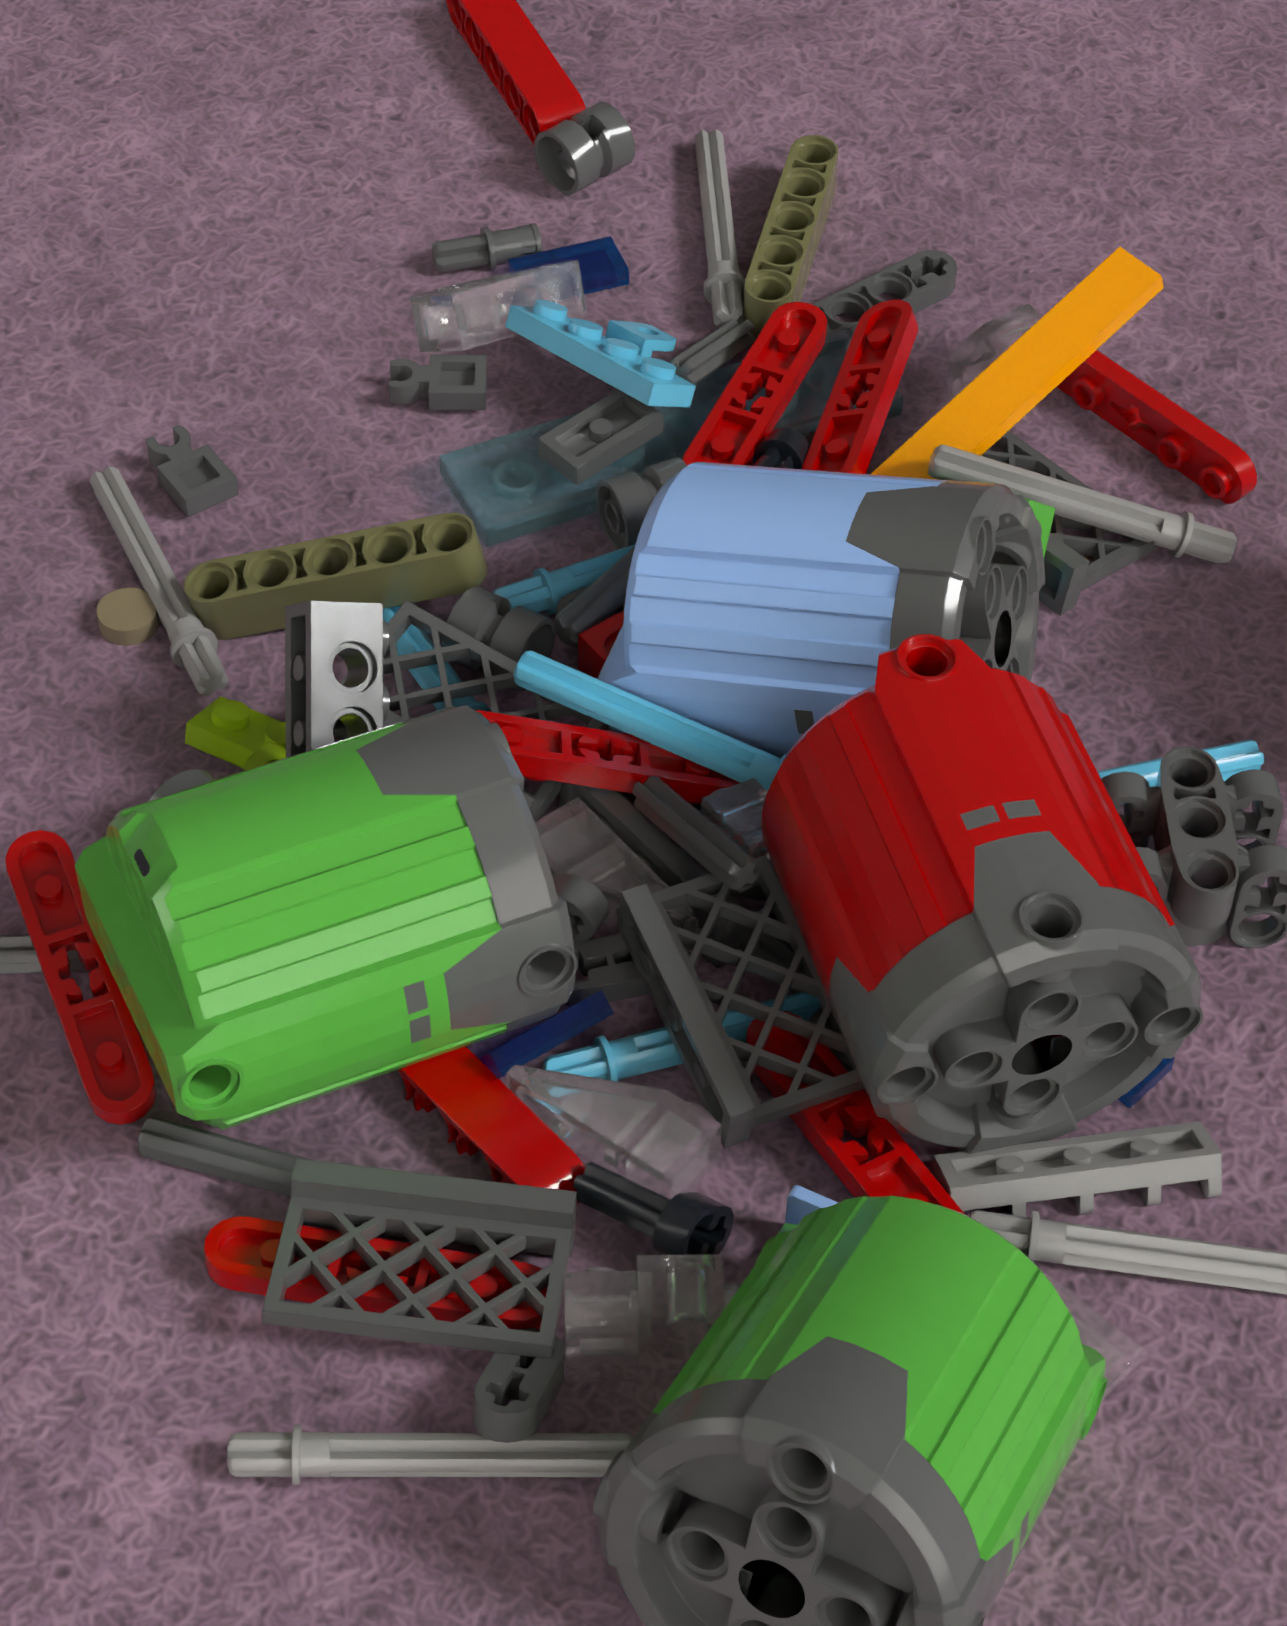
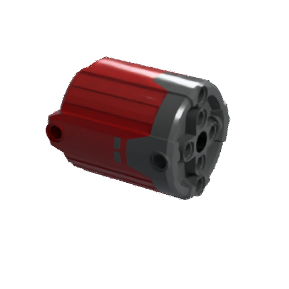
(980, 814)

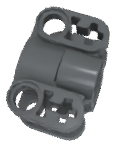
(1190, 846)

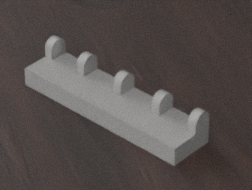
(1083, 1168)

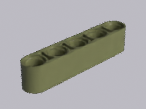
(791, 229)
(371, 565)

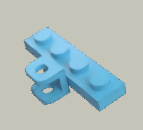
(617, 358)

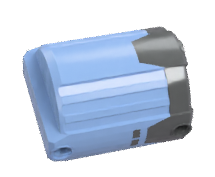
(780, 586)

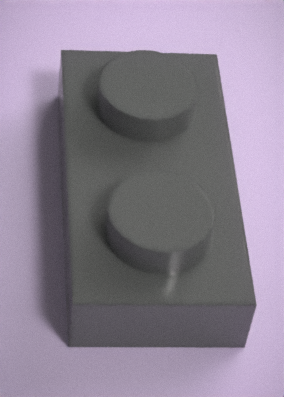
(599, 436)

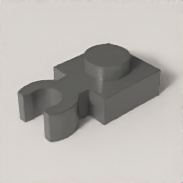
(448, 382)
(189, 476)

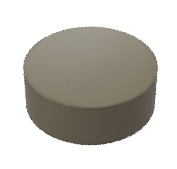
(127, 616)

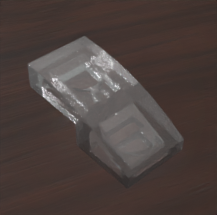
(985, 346)

